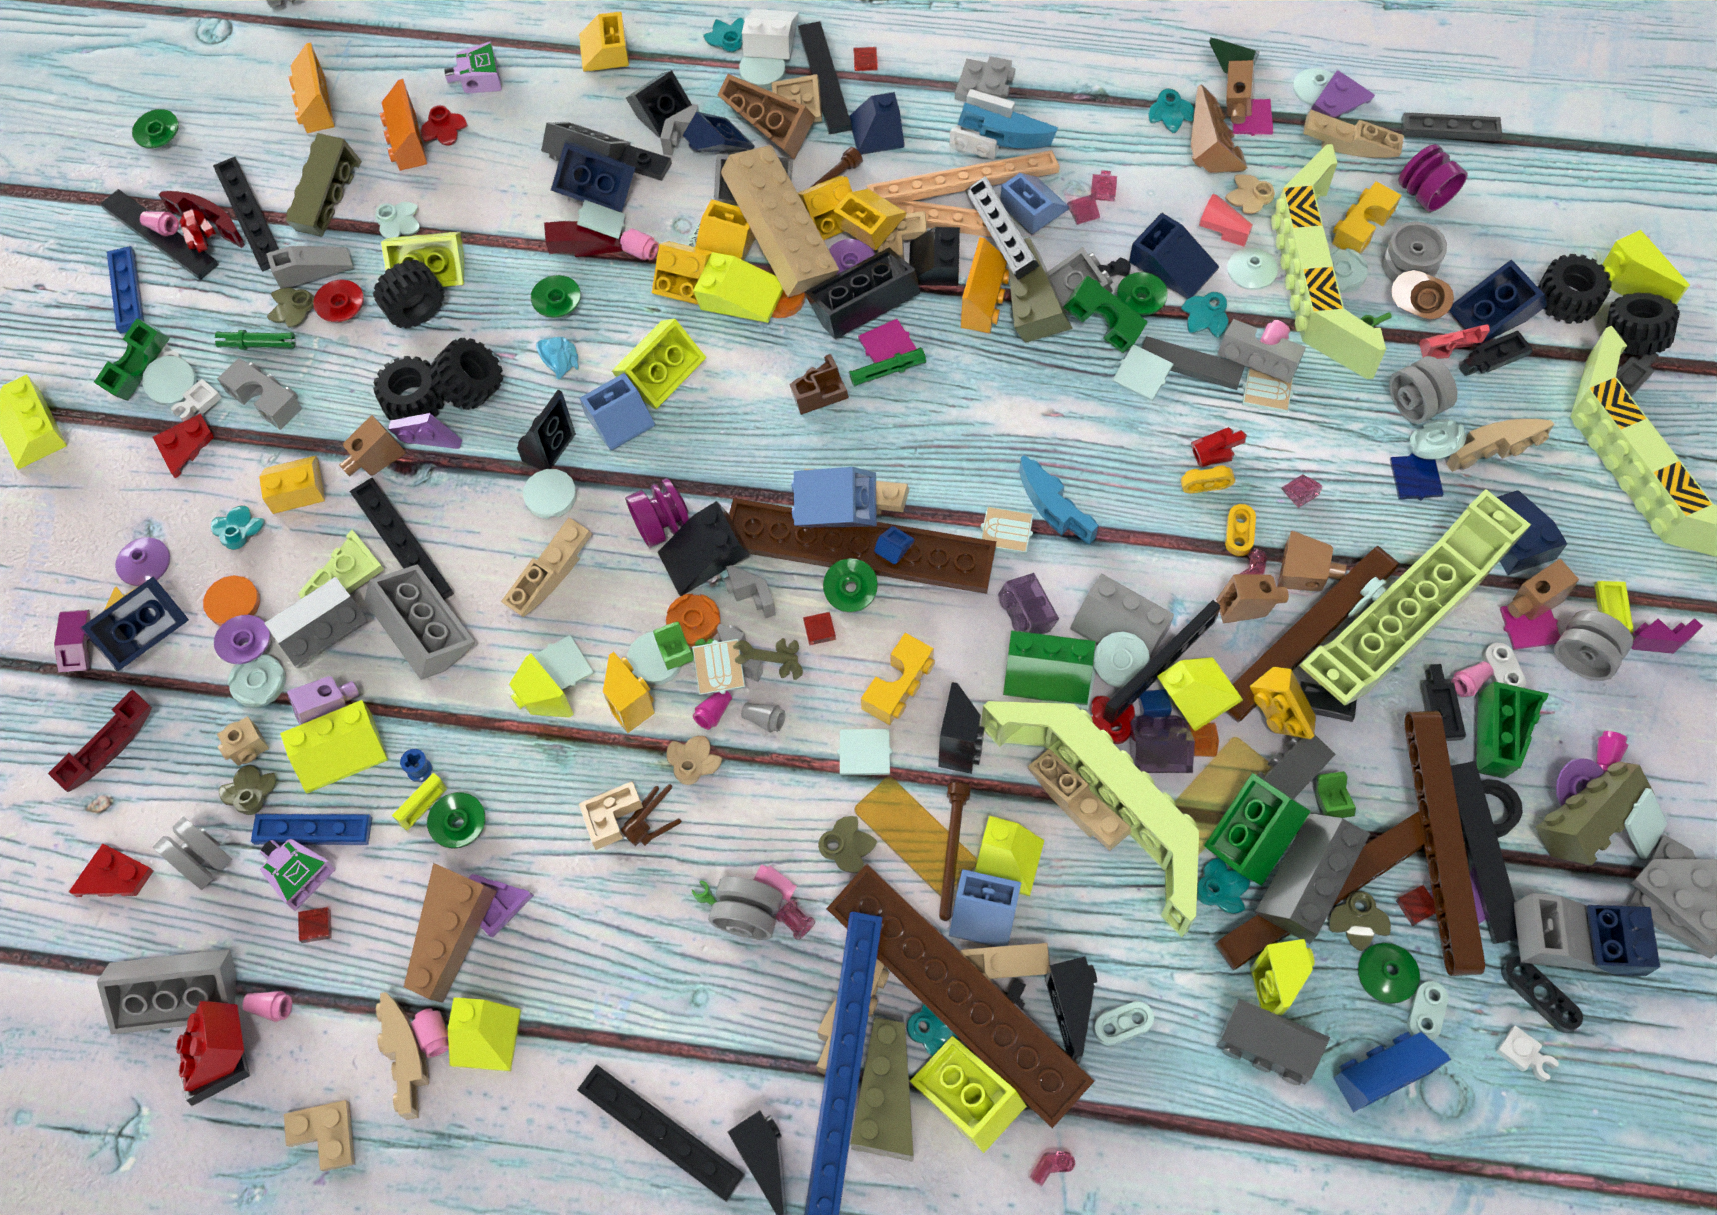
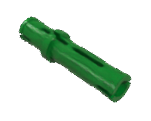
(244, 339)
(888, 366)

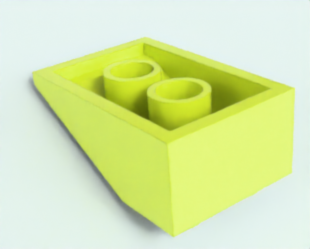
(1640, 267)
(737, 289)
(969, 1093)

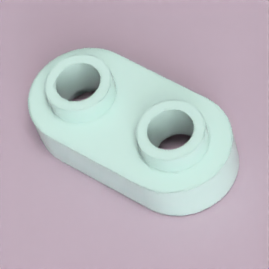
(1428, 1010)
(1122, 1023)

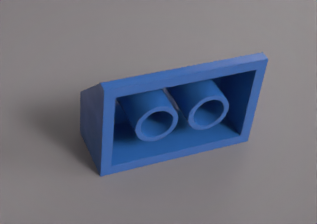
(1389, 1069)

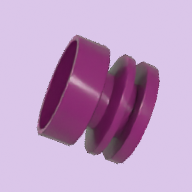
(1432, 178)
(657, 513)

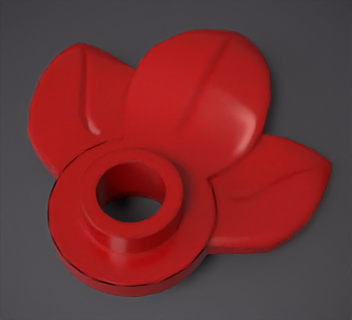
(442, 125)
(1098, 708)

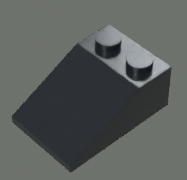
(548, 435)
(702, 548)
(1071, 995)
(760, 1149)

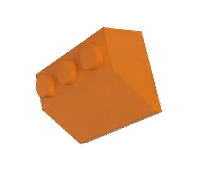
(402, 128)

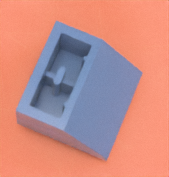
(1031, 201)
(617, 411)
(984, 909)

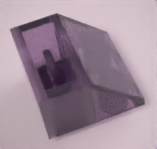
(1162, 744)

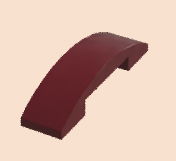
(181, 202)
(105, 744)

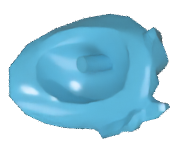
(558, 355)

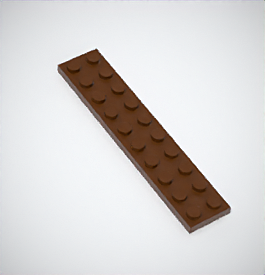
(931, 559)
(966, 999)

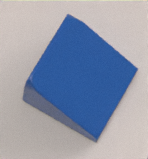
(893, 544)
(1155, 703)

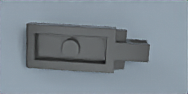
(1636, 372)

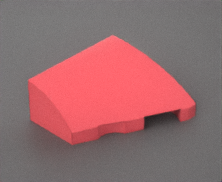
(1226, 220)
(1443, 345)

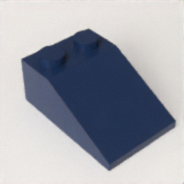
(592, 177)
(1501, 301)
(1539, 543)
(134, 624)

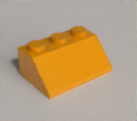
(310, 91)
(984, 288)

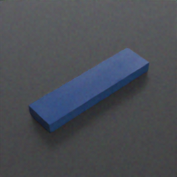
(124, 287)
(312, 829)

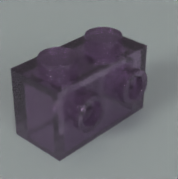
(1028, 605)

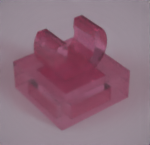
(1104, 186)

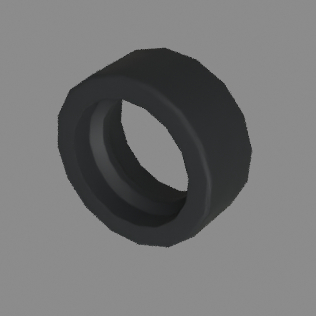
(1510, 799)

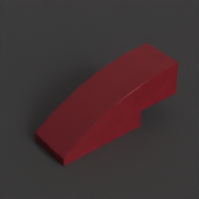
(569, 237)

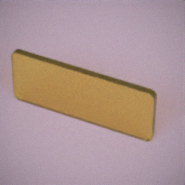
(1218, 786)
(911, 832)

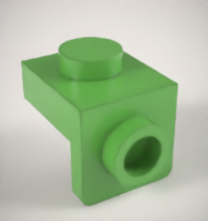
(673, 645)
(1334, 796)

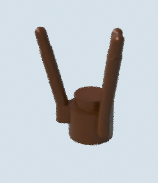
(636, 828)

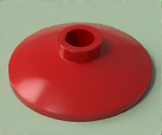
(338, 300)

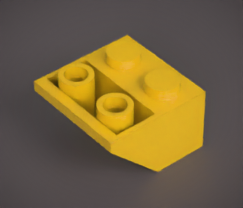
(604, 43)
(822, 200)
(868, 217)
(724, 230)
(678, 270)
(625, 694)
(1284, 703)

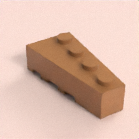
(773, 115)
(445, 931)

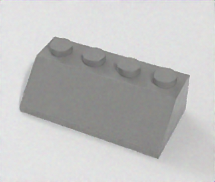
(418, 620)
(164, 989)

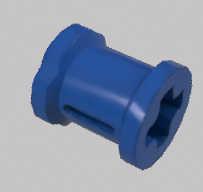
(410, 759)

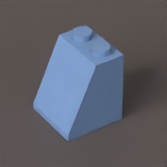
(834, 497)

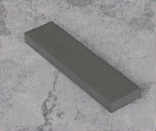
(1451, 126)
(1197, 363)

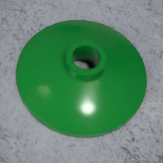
(155, 128)
(1144, 286)
(554, 288)
(845, 573)
(448, 811)
(1381, 984)

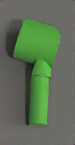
(1370, 320)
(706, 896)

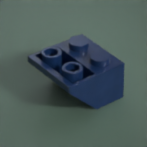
(1623, 939)

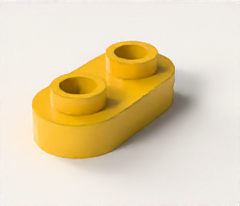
(1207, 480)
(1239, 531)

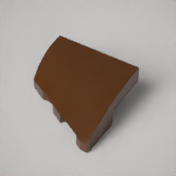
(819, 387)

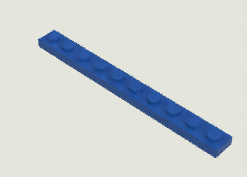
(843, 1065)

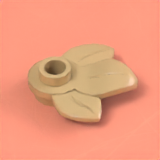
(1250, 193)
(692, 756)

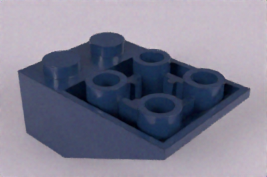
(1173, 256)

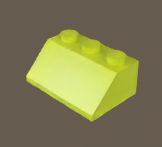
(439, 251)
(661, 362)
(27, 423)
(334, 746)
(1281, 974)

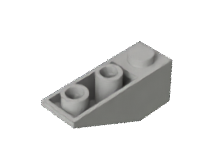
(307, 263)

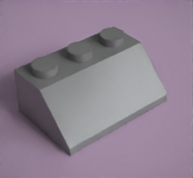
(1116, 608)

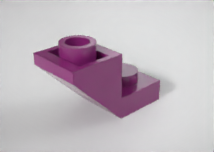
(1661, 638)
(71, 641)

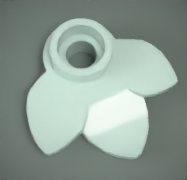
(397, 219)
(1371, 593)

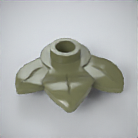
(291, 306)
(247, 790)
(851, 843)
(1357, 924)

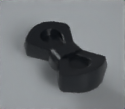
(1119, 267)

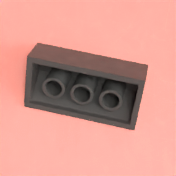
(1312, 875)

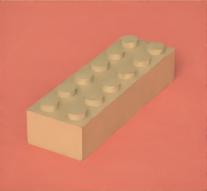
(779, 219)

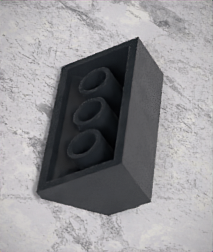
(863, 292)

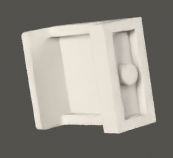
(969, 140)

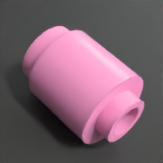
(639, 244)
(430, 1032)

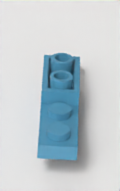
(1011, 132)
(1047, 498)

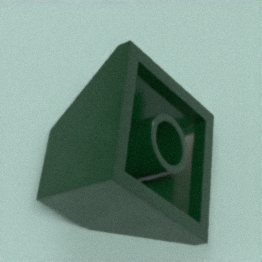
(1228, 52)

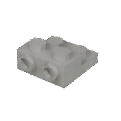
(985, 77)
(1073, 270)

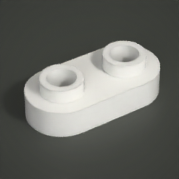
(1505, 666)

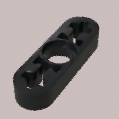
(1554, 1016)

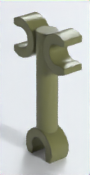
(784, 655)

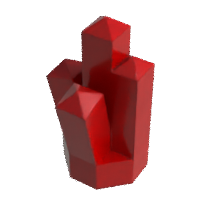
(194, 227)
(1217, 446)

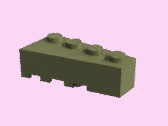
(321, 184)
(1036, 303)
(1593, 814)
(883, 1106)

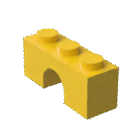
(1374, 205)
(888, 699)

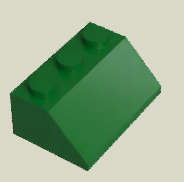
(1049, 668)
(1257, 829)

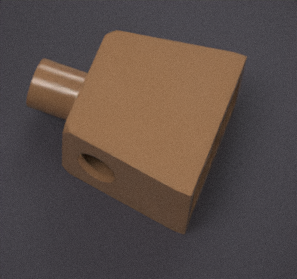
(1240, 97)
(370, 448)
(1308, 564)
(1543, 591)
(1250, 597)

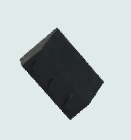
(960, 733)

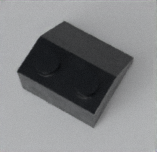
(658, 101)
(936, 256)

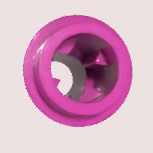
(711, 710)
(1610, 748)

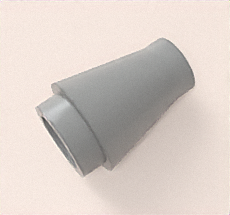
(765, 716)

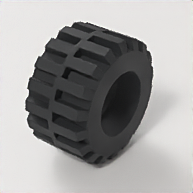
(1578, 273)
(409, 294)
(1644, 322)
(401, 376)
(453, 382)

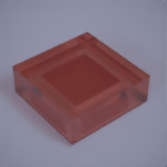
(865, 59)
(819, 628)
(1417, 905)
(314, 925)

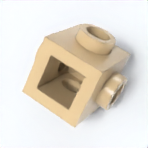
(241, 741)

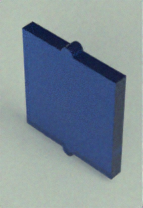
(1416, 477)

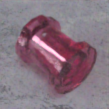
(795, 919)

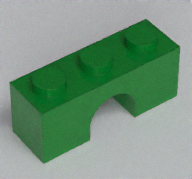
(1123, 322)
(125, 374)

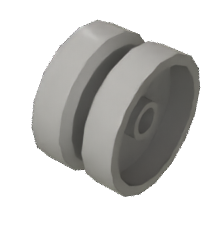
(1416, 248)
(1423, 389)
(1593, 645)
(195, 849)
(745, 908)

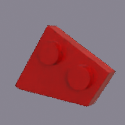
(183, 442)
(111, 874)

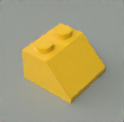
(292, 485)

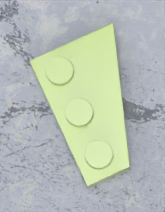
(350, 564)

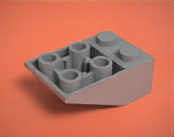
(1554, 932)

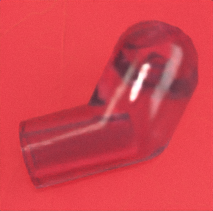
(1257, 562)
(1052, 1163)

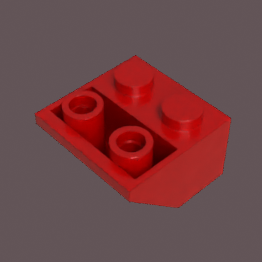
(210, 1044)

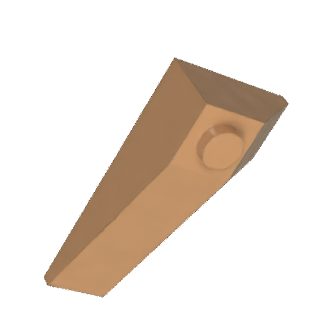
(1212, 137)

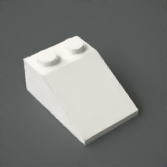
(769, 33)

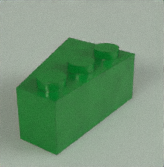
(1505, 727)

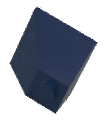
(877, 124)
(715, 134)

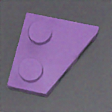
(1341, 96)
(424, 431)
(504, 905)

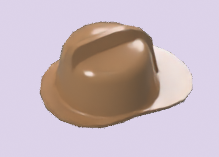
(1422, 294)

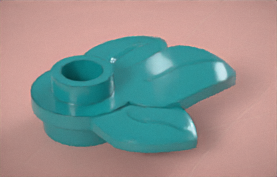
(726, 35)
(1172, 112)
(1206, 316)
(236, 527)
(1225, 884)
(936, 1034)

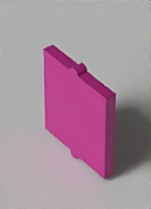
(1259, 122)
(886, 341)
(1530, 633)

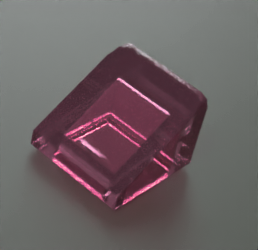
(1084, 209)
(1302, 490)

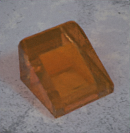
(1205, 740)

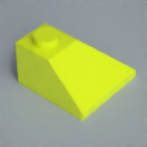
(1199, 690)
(538, 691)
(1010, 853)
(482, 1034)

